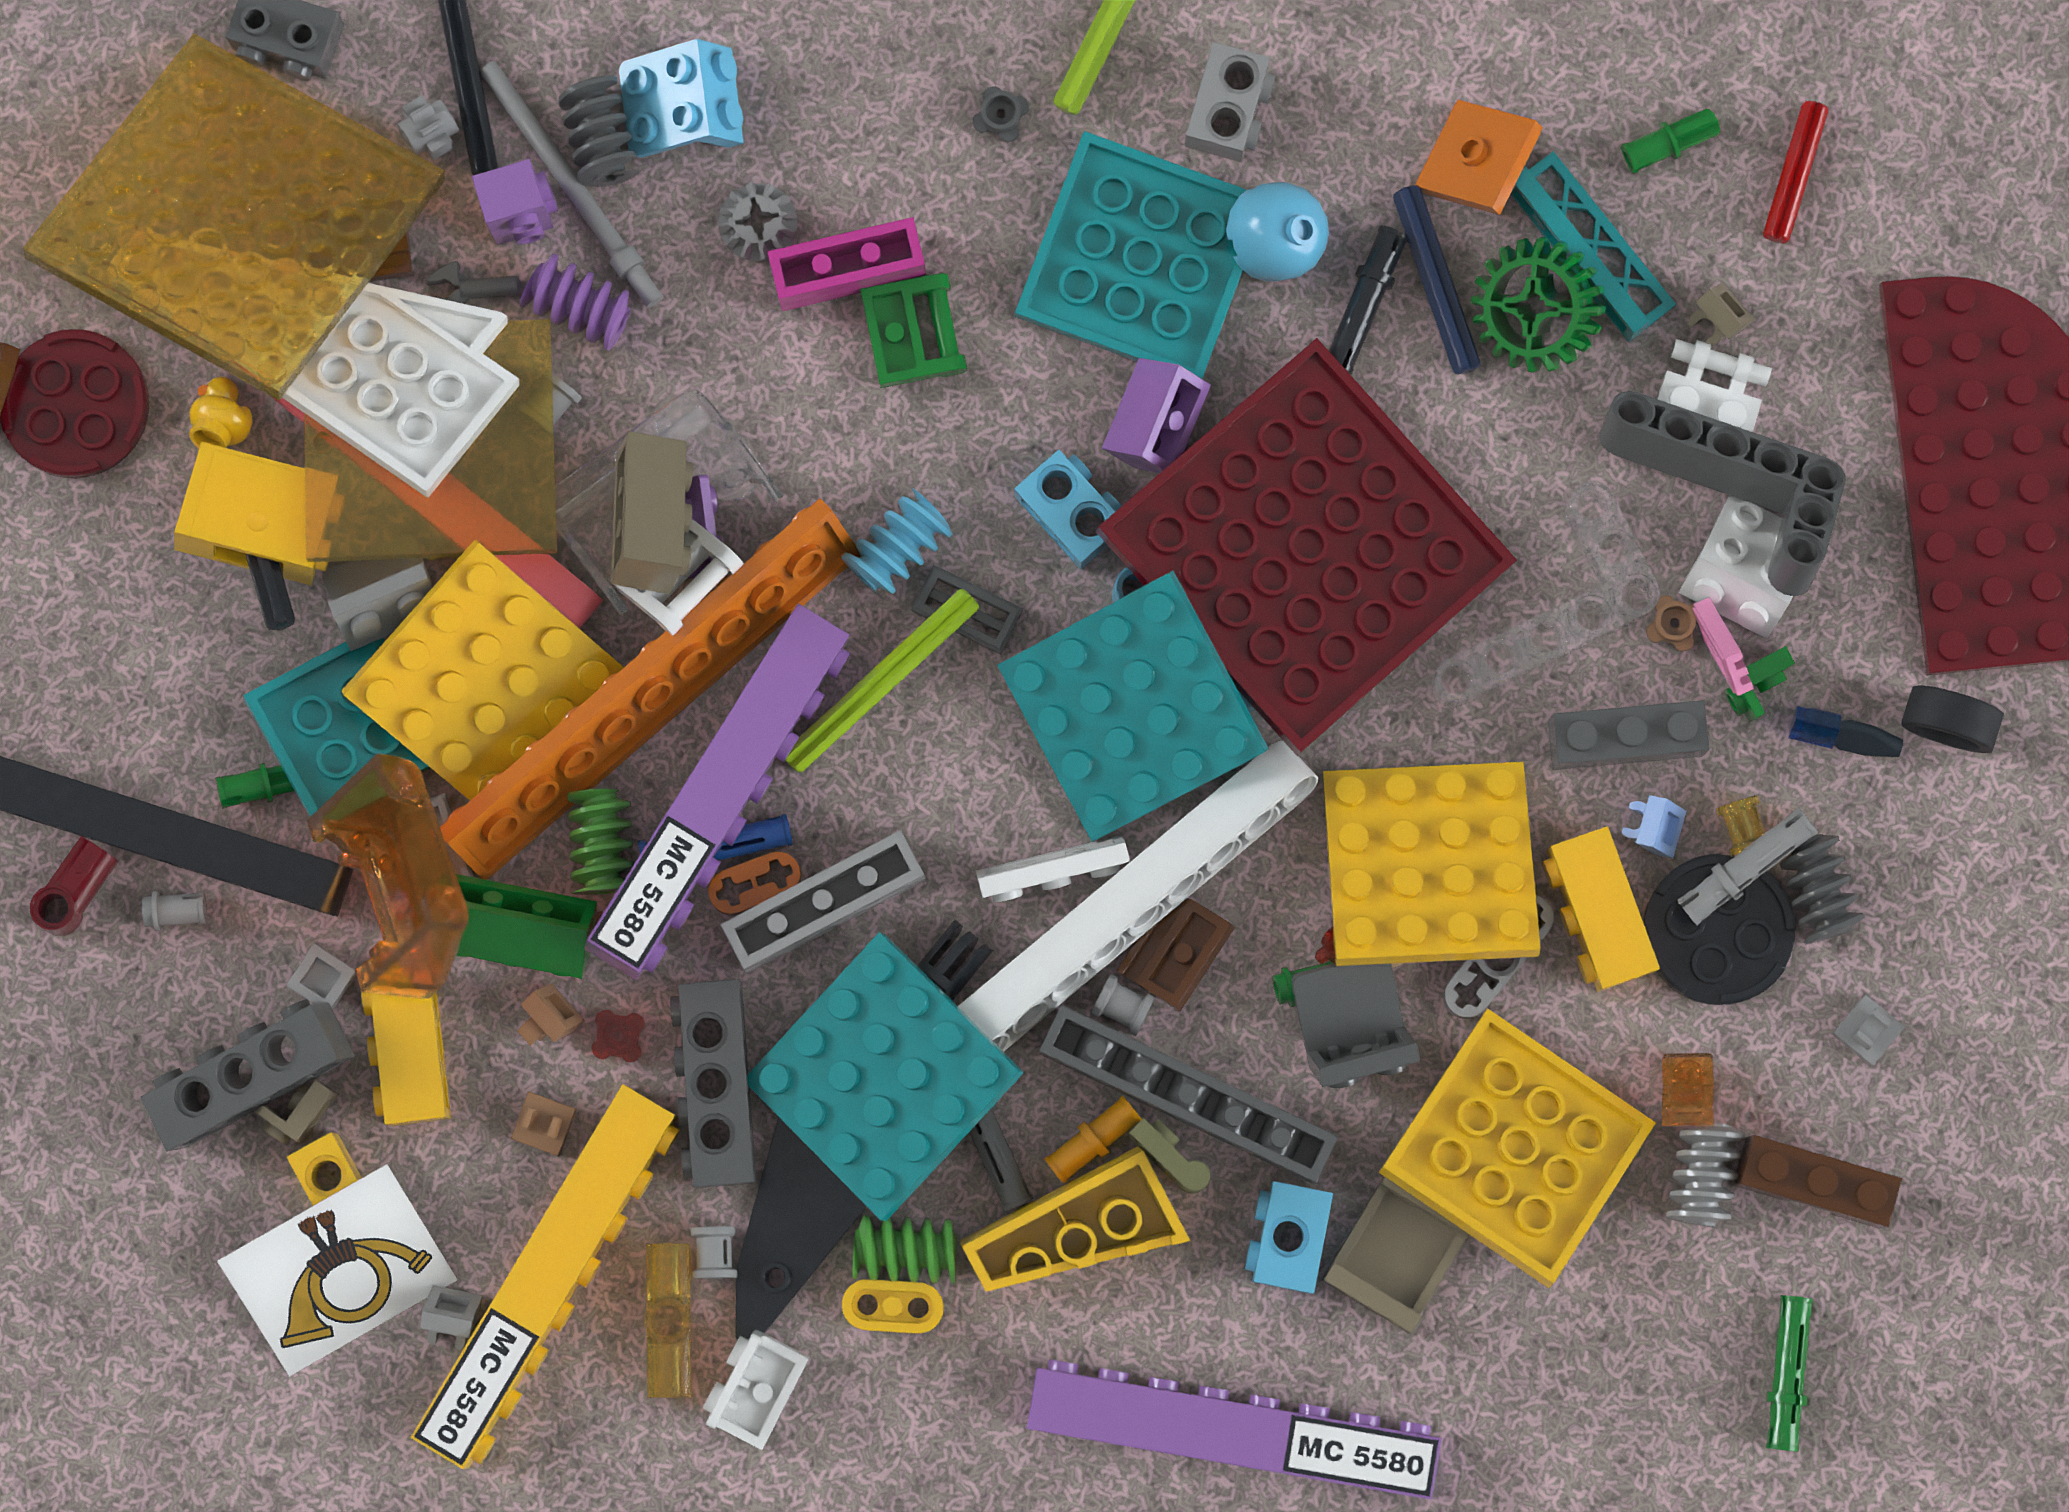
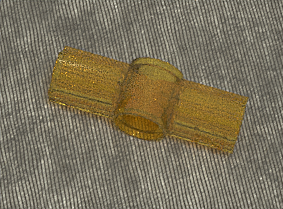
(668, 1355)

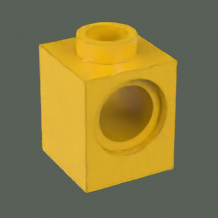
(312, 1157)

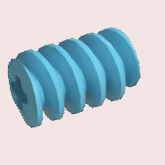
(898, 543)

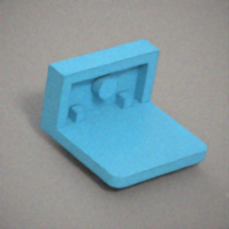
(681, 98)

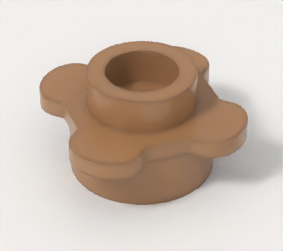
(1662, 631)

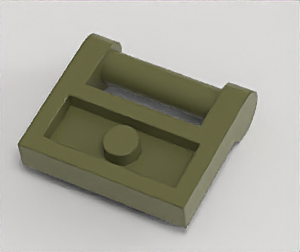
(1158, 1144)

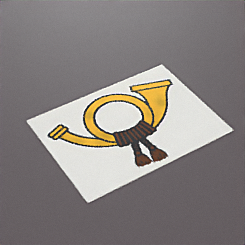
(337, 1270)

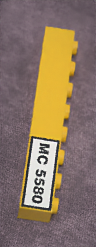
(545, 1278)

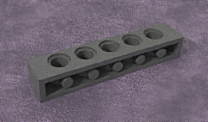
(1188, 1095)

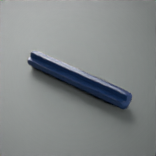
(1436, 279)

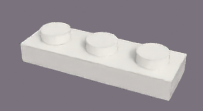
(1053, 868)

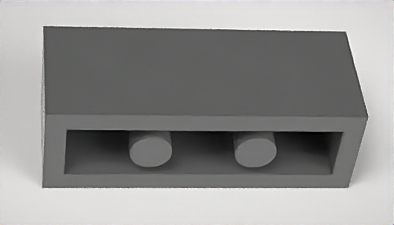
(1628, 735)

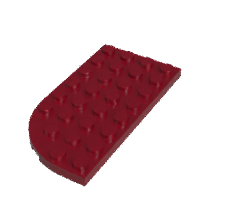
(1982, 469)

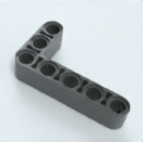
(1740, 465)

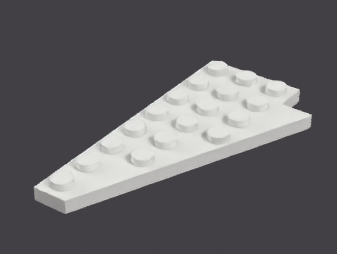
(406, 381)

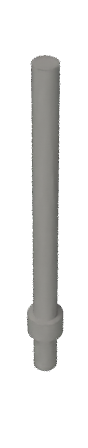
(625, 259)

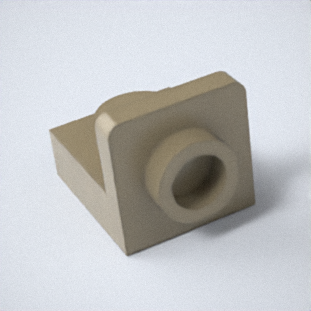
(307, 1109)

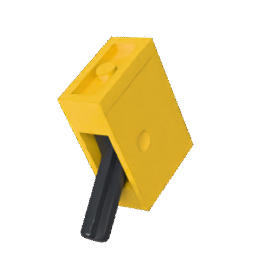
(249, 517)

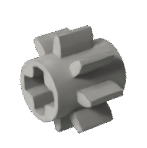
(427, 127)

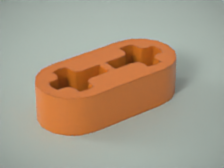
(751, 871)

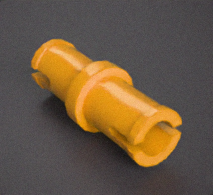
(1093, 1139)

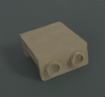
(1395, 1256)

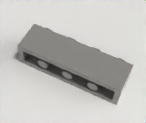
(823, 902)

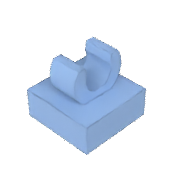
(1659, 826)

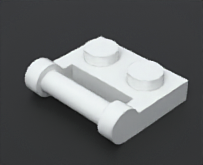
(702, 546)

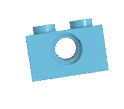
(1310, 1213)

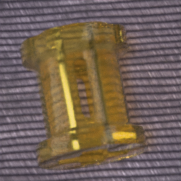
(1742, 822)

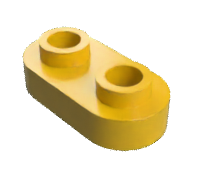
(893, 1306)

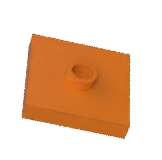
(1478, 156)

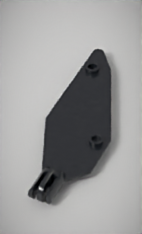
(800, 1200)

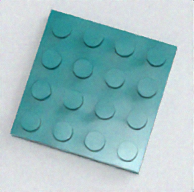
(1136, 257)
(1133, 706)
(883, 1076)

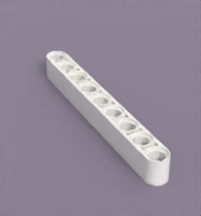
(1140, 895)

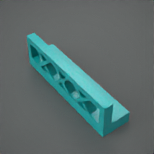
(1551, 221)

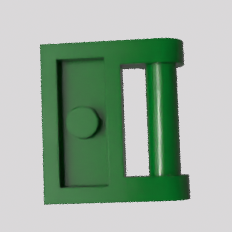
(896, 331)

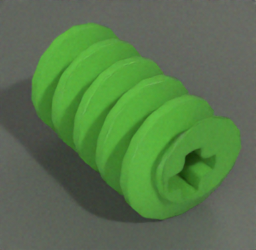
(599, 840)
(905, 1249)

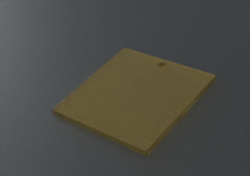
(494, 493)

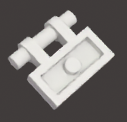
(1711, 400)

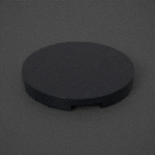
(1732, 950)

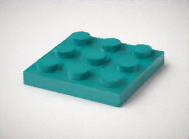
(319, 731)

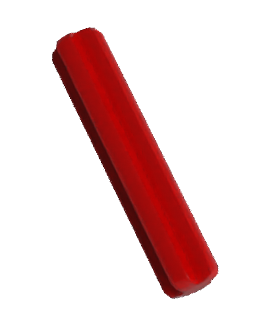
(1795, 172)

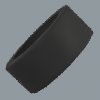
(1952, 719)

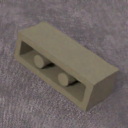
(651, 513)

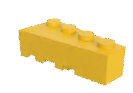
(1085, 1222)

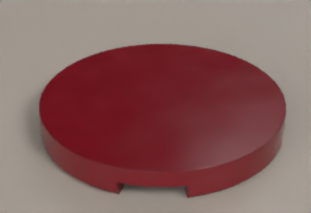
(75, 404)

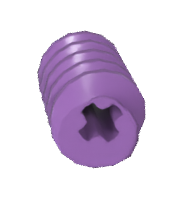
(577, 300)

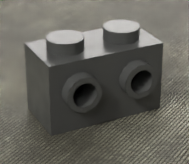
(286, 33)

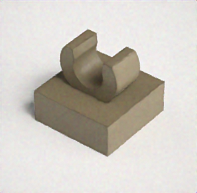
(1724, 311)

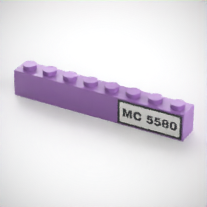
(717, 792)
(1234, 1432)

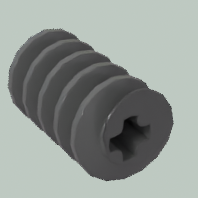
(595, 132)
(1821, 888)

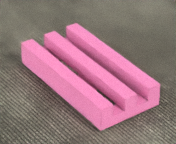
(1722, 646)

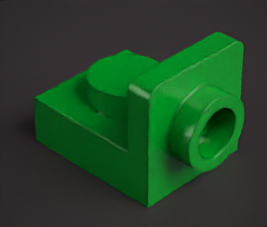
(1765, 675)

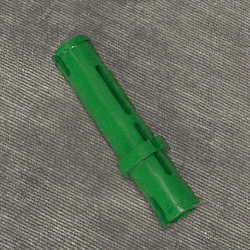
(1789, 1373)

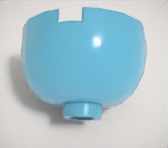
(1277, 231)

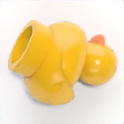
(217, 416)

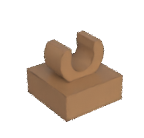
(549, 1016)
(543, 1124)

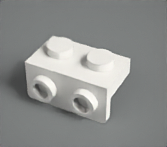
(756, 1389)

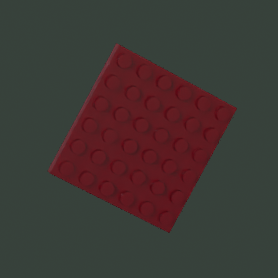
(1309, 544)

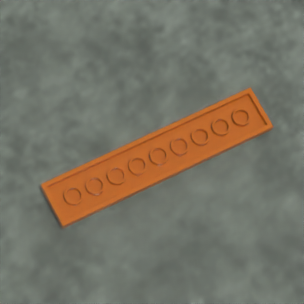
(649, 691)

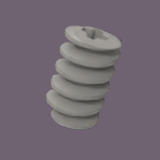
(1705, 1174)

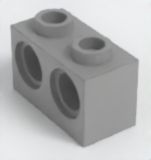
(1219, 100)

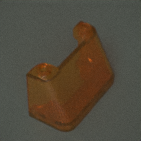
(393, 836)

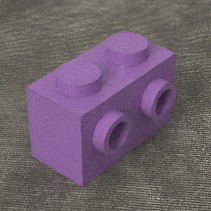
(516, 202)
(1156, 415)

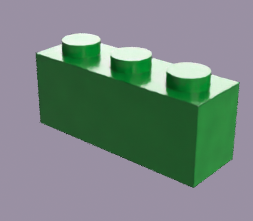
(526, 927)

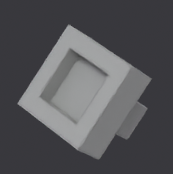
(321, 977)
(1868, 1030)
(450, 1313)

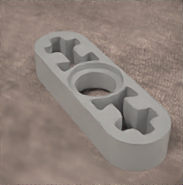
(1484, 993)

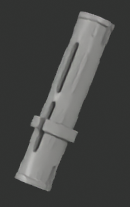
(1753, 861)

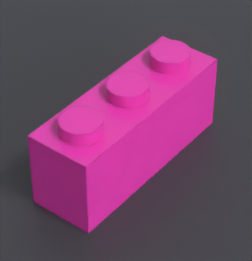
(846, 263)

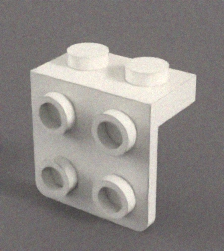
(1736, 568)

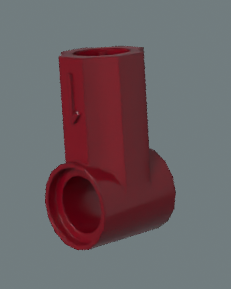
(76, 882)

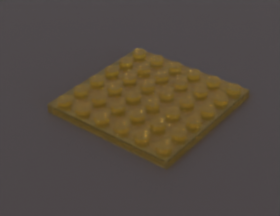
(235, 216)

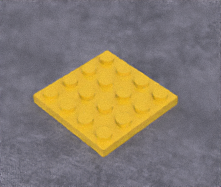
(478, 672)
(1430, 864)
(1517, 1148)

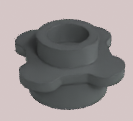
(998, 100)

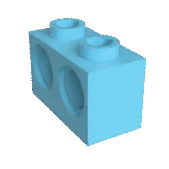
(1060, 515)

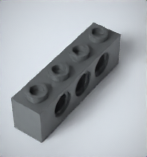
(318, 1049)
(736, 1160)

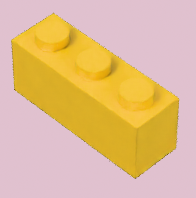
(1600, 910)
(408, 1059)

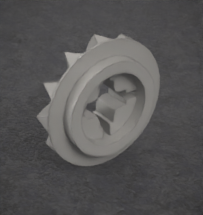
(743, 239)

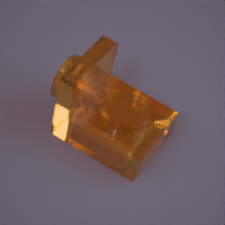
(1688, 1089)

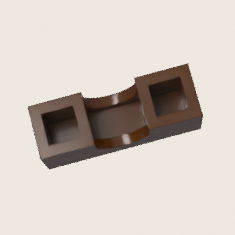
(1817, 1181)

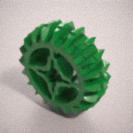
(1535, 325)

